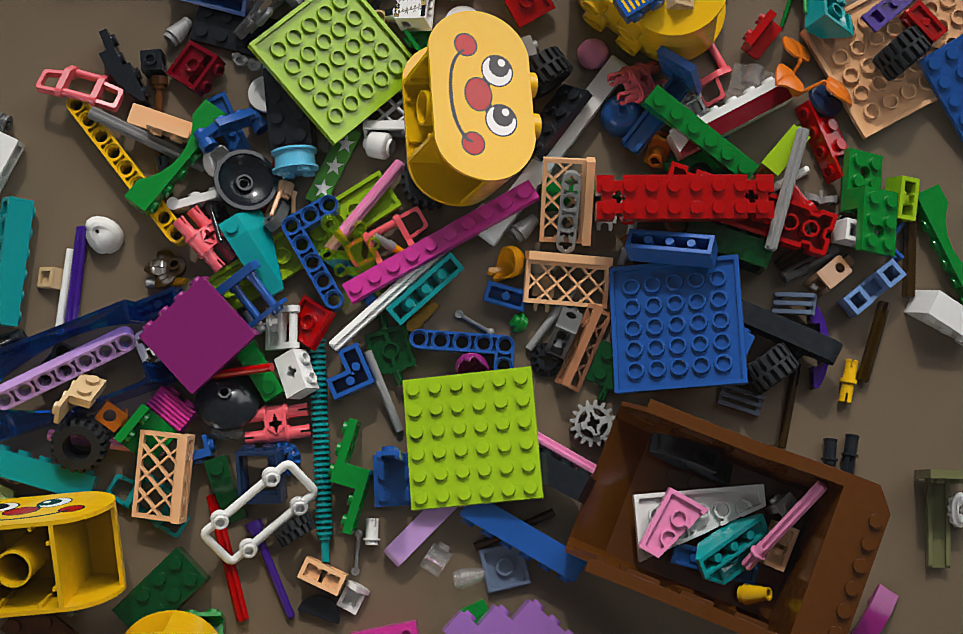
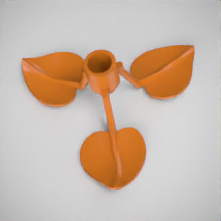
(786, 77)

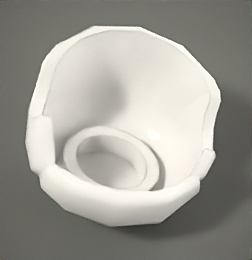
(211, 159)

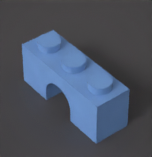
(871, 288)

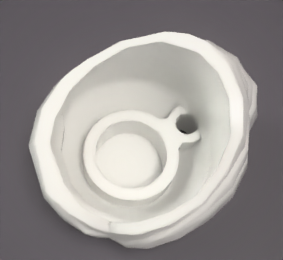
(108, 238)

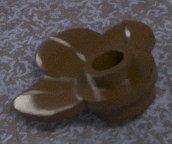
(163, 268)

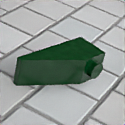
(224, 484)

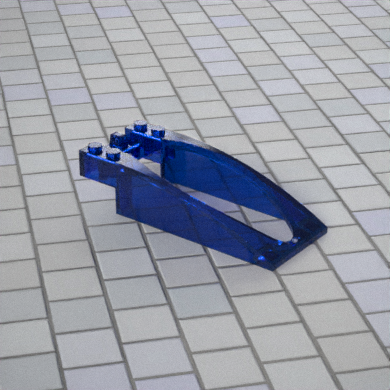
(20, 422)

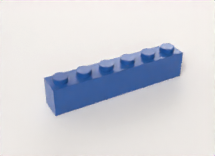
(525, 538)

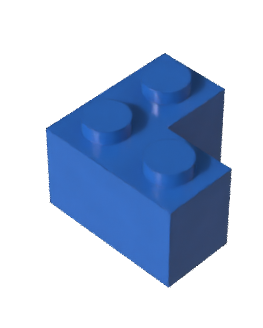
(355, 378)

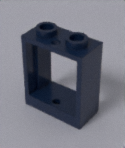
(265, 496)

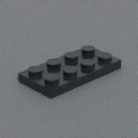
(217, 28)
(558, 117)

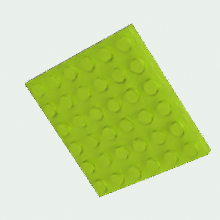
(334, 62)
(472, 439)

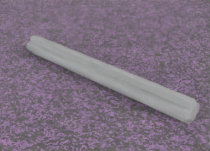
(139, 135)
(787, 189)

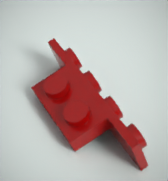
(825, 140)

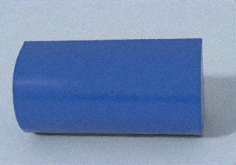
(504, 296)

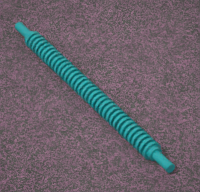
(324, 534)

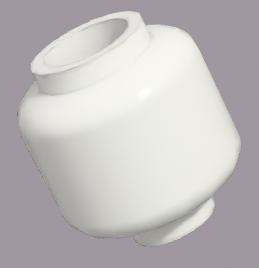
(379, 145)

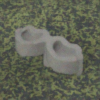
(242, 60)
(820, 200)

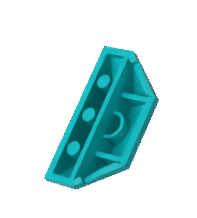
(723, 551)

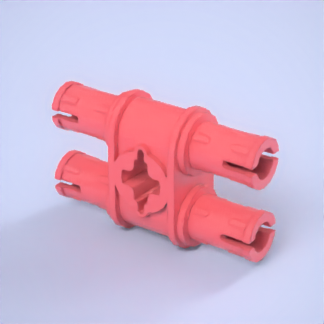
(636, 81)
(196, 238)
(285, 431)

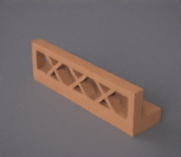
(579, 347)

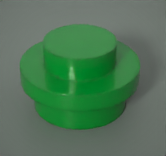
(518, 323)

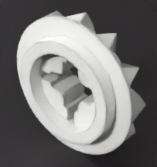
(955, 509)

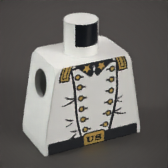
(412, 14)

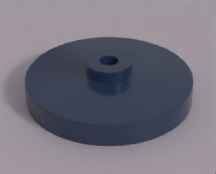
(824, 101)

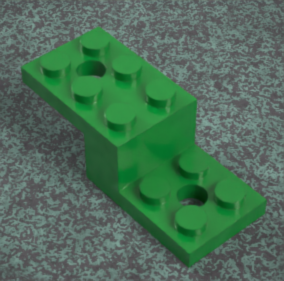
(869, 202)
(350, 475)

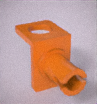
(657, 150)
(118, 422)

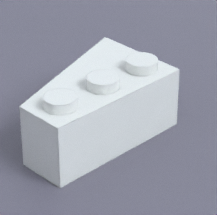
(938, 311)

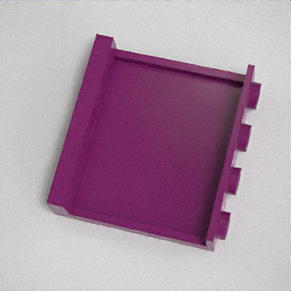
(197, 334)

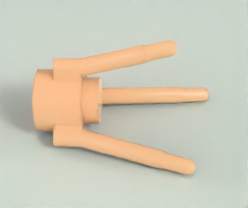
(284, 191)

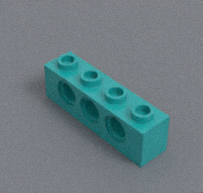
(424, 288)

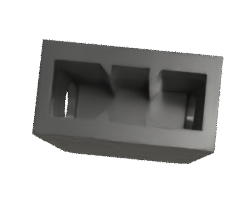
(568, 322)

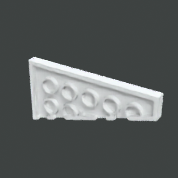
(723, 505)

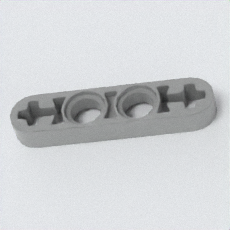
(571, 212)

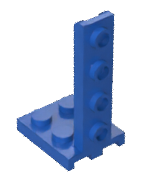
(682, 78)
(391, 477)

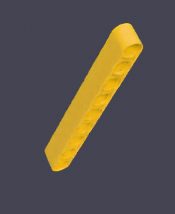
(120, 163)

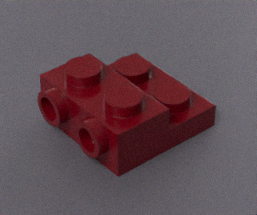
(196, 68)

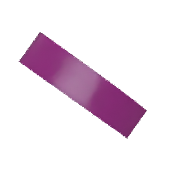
(877, 612)

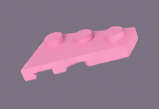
(670, 521)

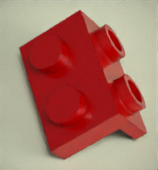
(924, 20)
(760, 38)

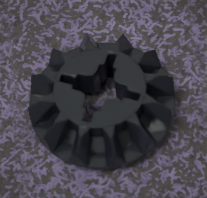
(539, 365)

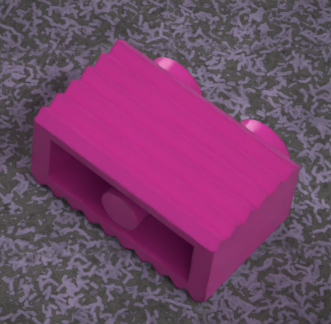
(172, 408)

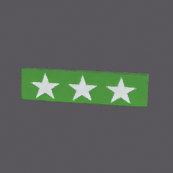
(333, 166)

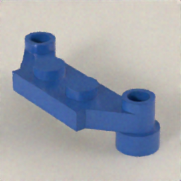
(227, 124)

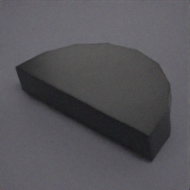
(321, 607)

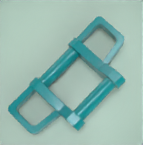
(128, 503)

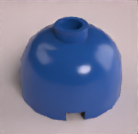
(619, 118)

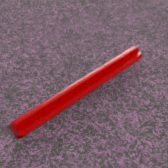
(230, 570)

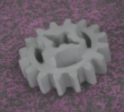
(578, 427)

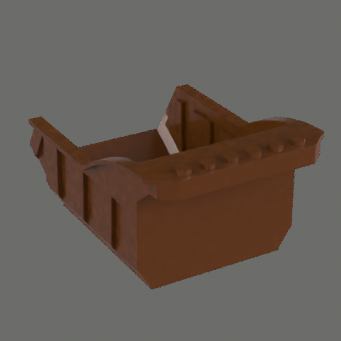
(825, 566)

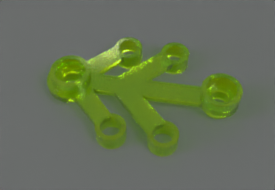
(352, 252)

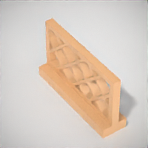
(586, 198)
(566, 260)
(180, 481)

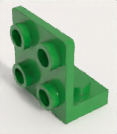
(143, 419)

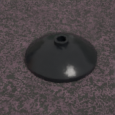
(247, 168)
(228, 411)

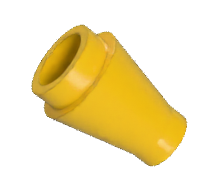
(752, 594)

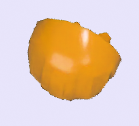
(509, 264)

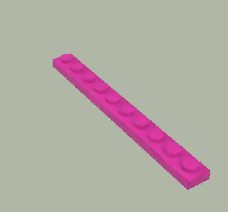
(440, 242)

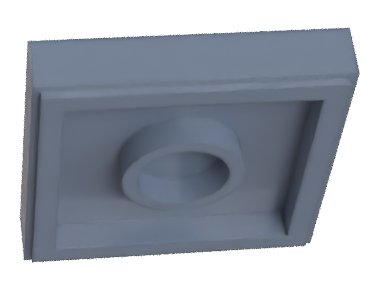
(503, 568)

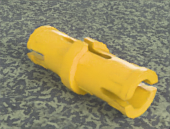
(848, 381)

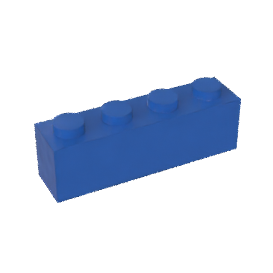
(672, 248)

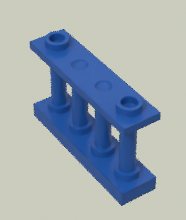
(249, 273)

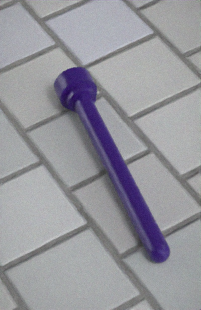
(255, 528)

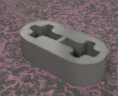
(274, 222)

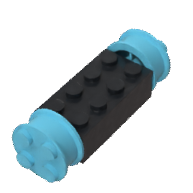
(290, 133)

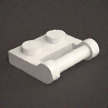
(277, 329)

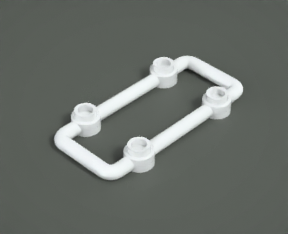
(248, 546)

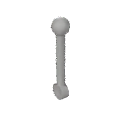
(459, 314)
(355, 570)

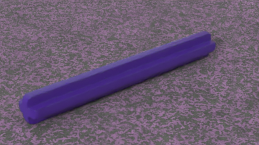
(76, 275)

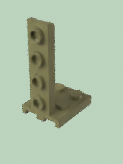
(937, 521)

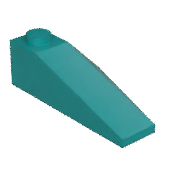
(828, 19)
(254, 241)

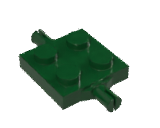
(391, 349)
(602, 370)

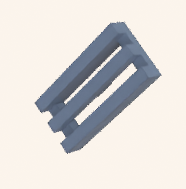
(778, 302)
(758, 404)

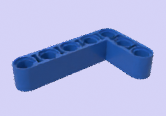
(311, 252)
(473, 339)

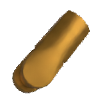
(422, 315)

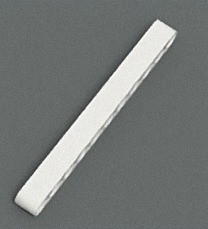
(534, 171)

